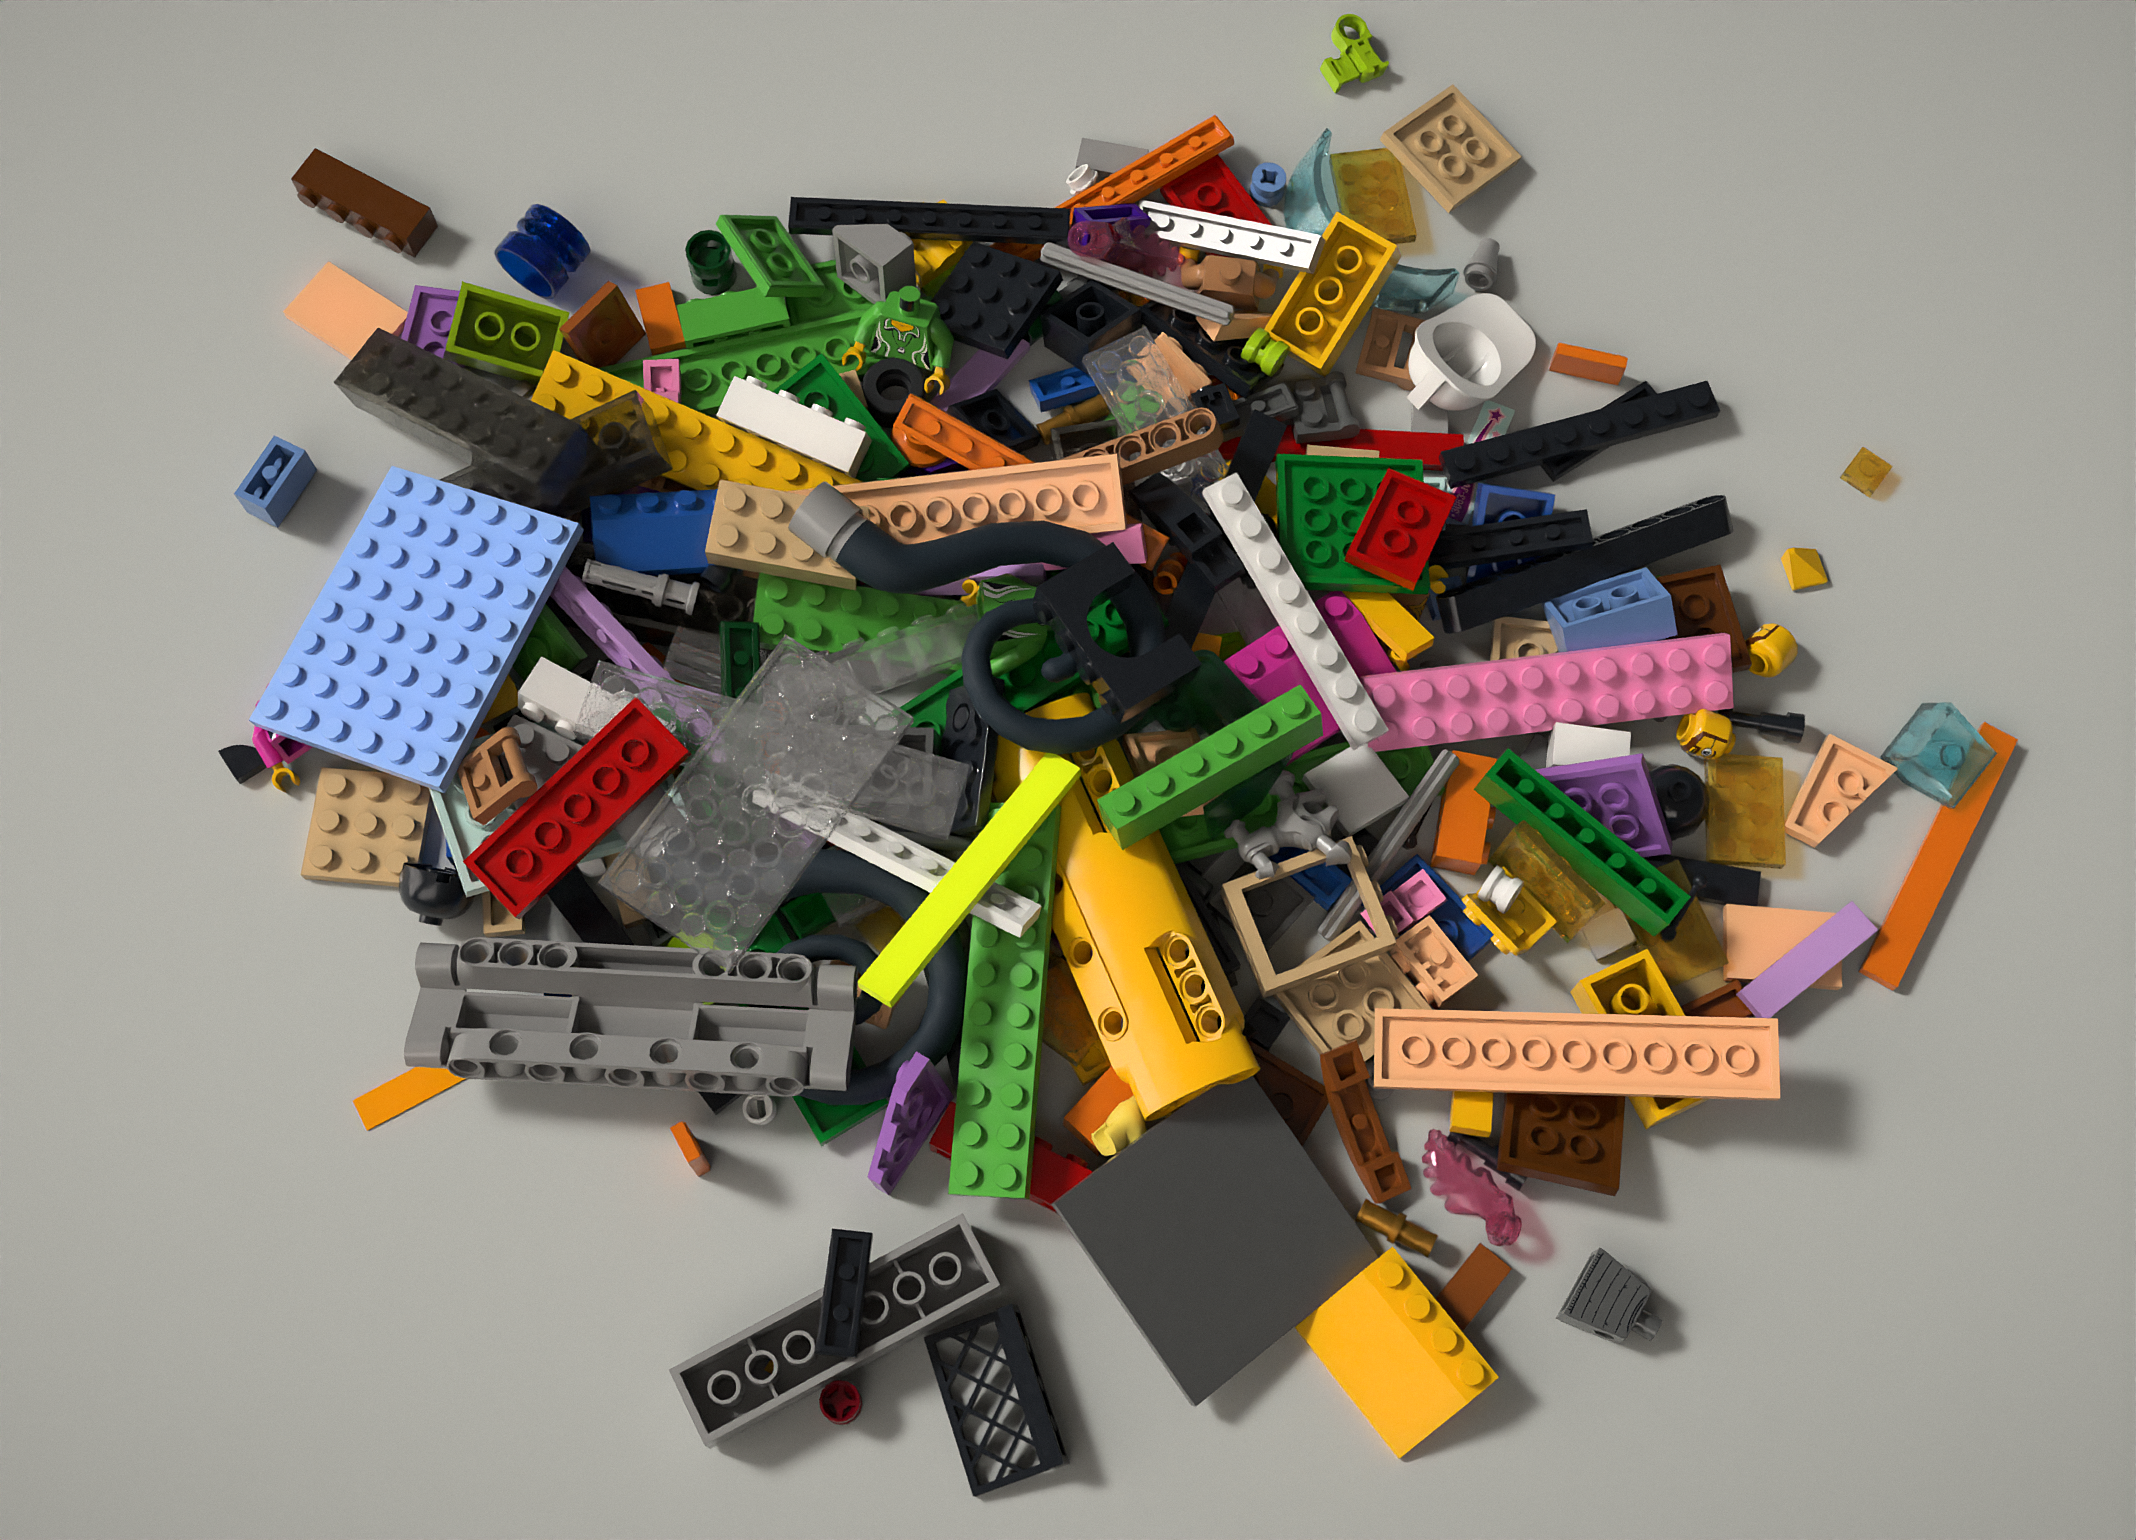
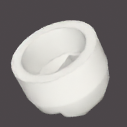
(594, 867)
(753, 1111)

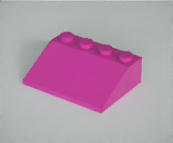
(1273, 668)

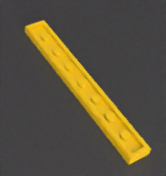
(1380, 610)

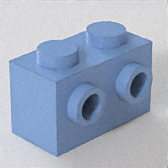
(275, 481)

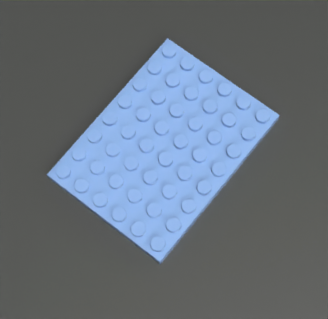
(417, 627)

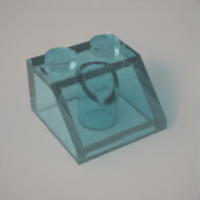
(1939, 753)

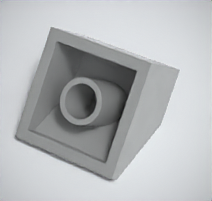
(874, 259)

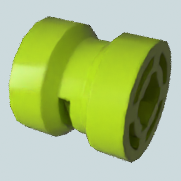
(1265, 351)

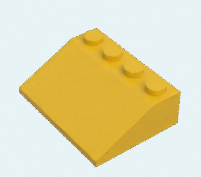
(1396, 1352)

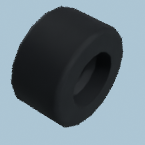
(887, 374)

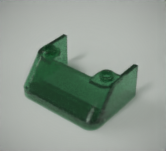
(1215, 702)

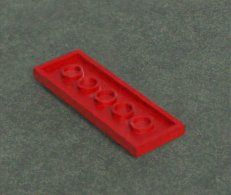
(577, 808)

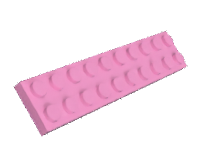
(1545, 689)

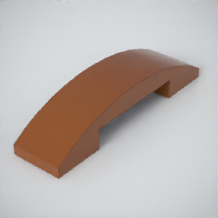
(1359, 1124)

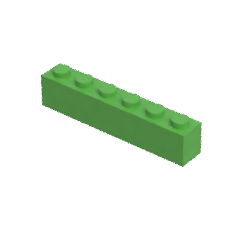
(1211, 767)

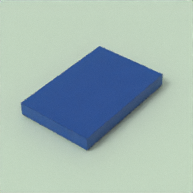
(1450, 916)

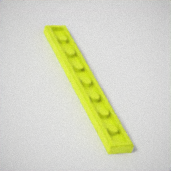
(968, 879)

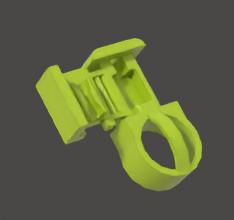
(1356, 55)

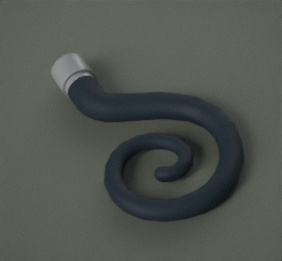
(841, 531)
(849, 874)

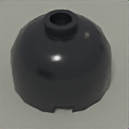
(1681, 798)
(433, 892)

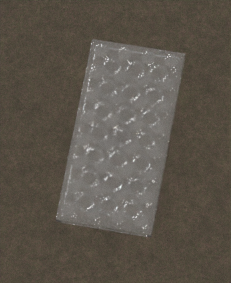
(756, 803)

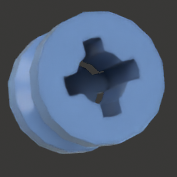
(1265, 193)

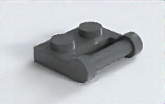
(1313, 419)

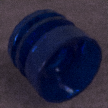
(542, 251)

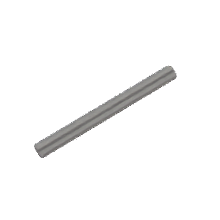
(1138, 284)
(1391, 842)

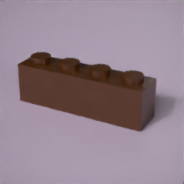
(364, 203)

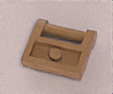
(1382, 345)
(484, 779)

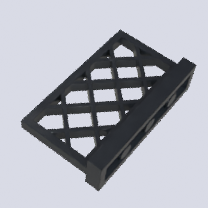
(1029, 1387)

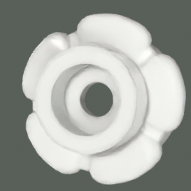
(1081, 179)

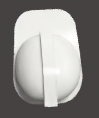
(1468, 353)

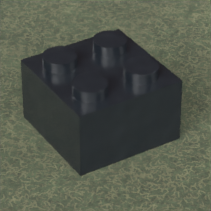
(1087, 322)

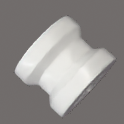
(1500, 889)

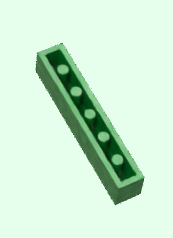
(1584, 842)

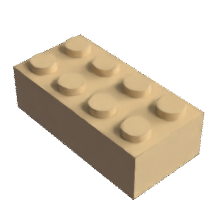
(753, 535)

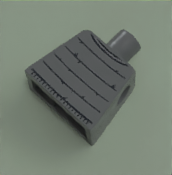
(1609, 1301)

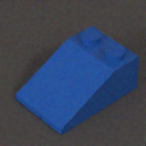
(1502, 504)

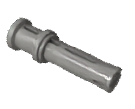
(658, 589)

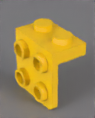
(1517, 928)

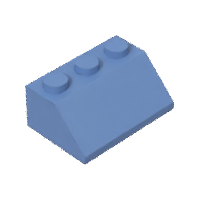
(1612, 613)

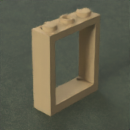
(1252, 944)

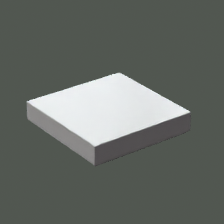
(1358, 787)

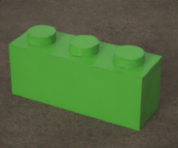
(730, 316)

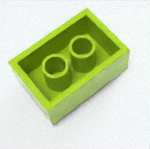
(503, 333)

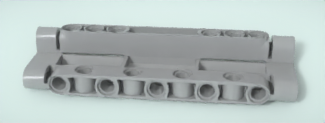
(631, 1017)

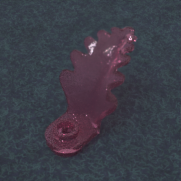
(1124, 248)
(1470, 1189)

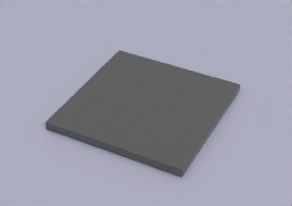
(1215, 1234)

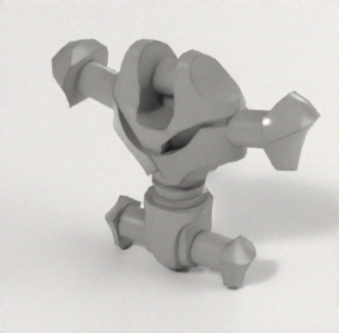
(1299, 824)

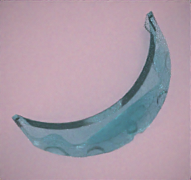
(1309, 212)

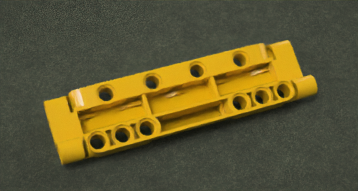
(1124, 910)

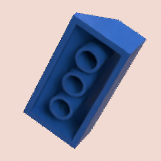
(653, 531)

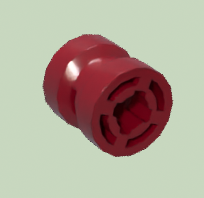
(836, 1398)

